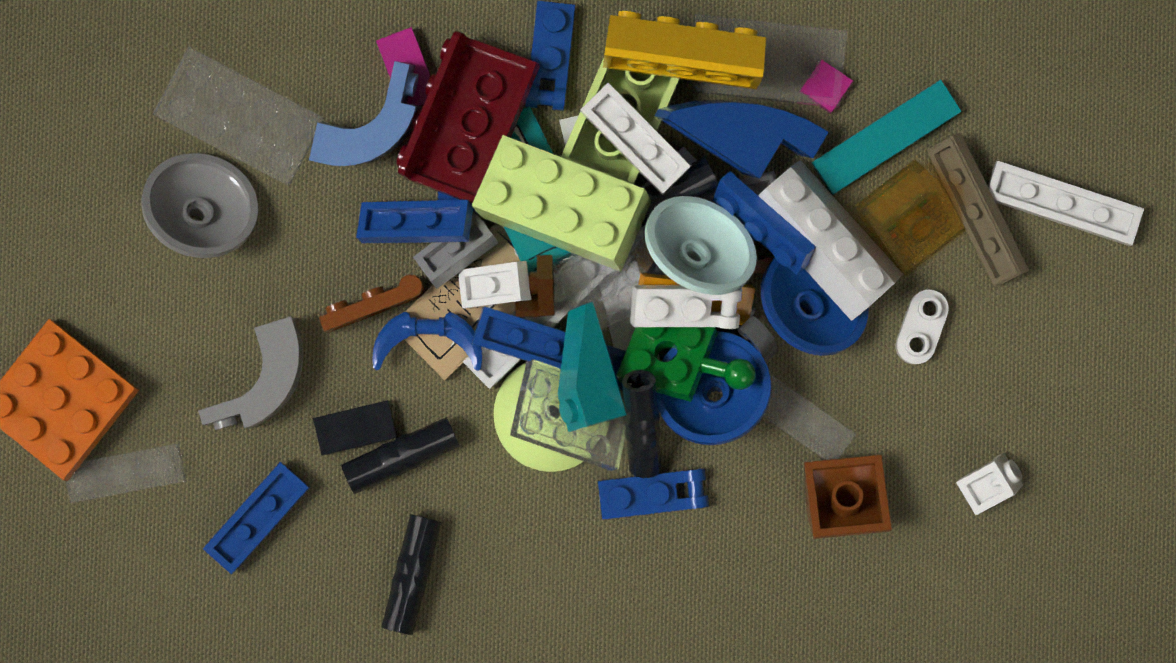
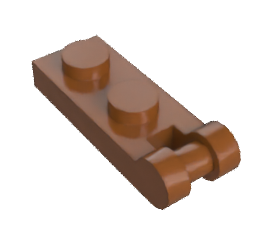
(373, 303)

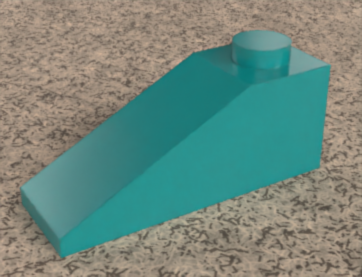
(587, 379)

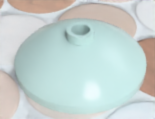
(700, 245)

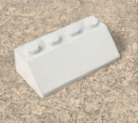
(845, 257)

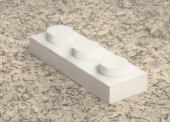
(635, 138)

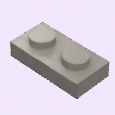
(446, 259)

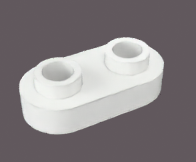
(921, 326)

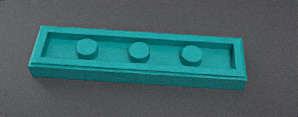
(886, 137)

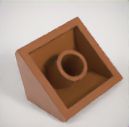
(846, 497)

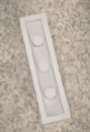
(1064, 203)

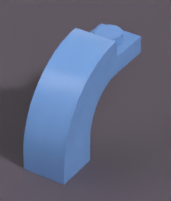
(361, 145)

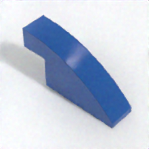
(743, 132)

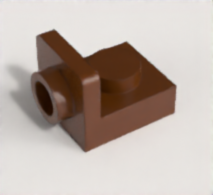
(541, 291)

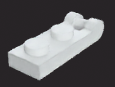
(682, 307)

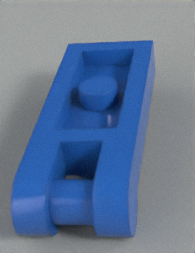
(552, 52)
(651, 495)

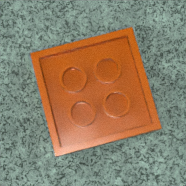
(61, 399)

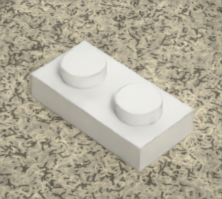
(494, 284)

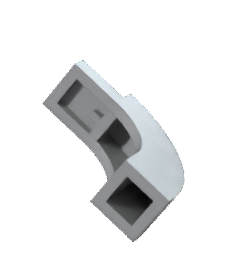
(279, 377)

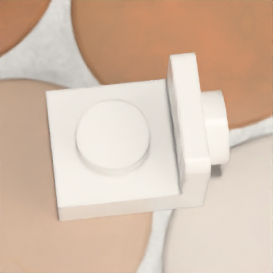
(991, 483)

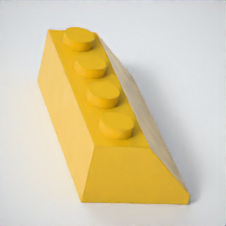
(685, 51)

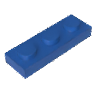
(415, 221)
(764, 223)
(256, 518)

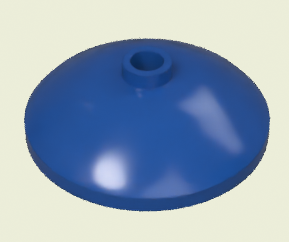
(822, 328)
(736, 411)

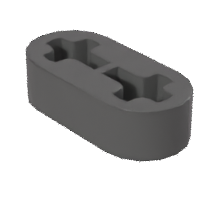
(759, 337)

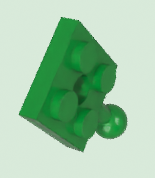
(682, 374)

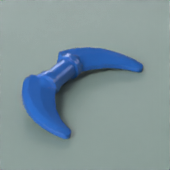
(405, 326)

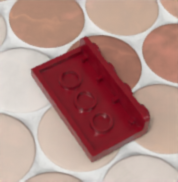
(465, 115)

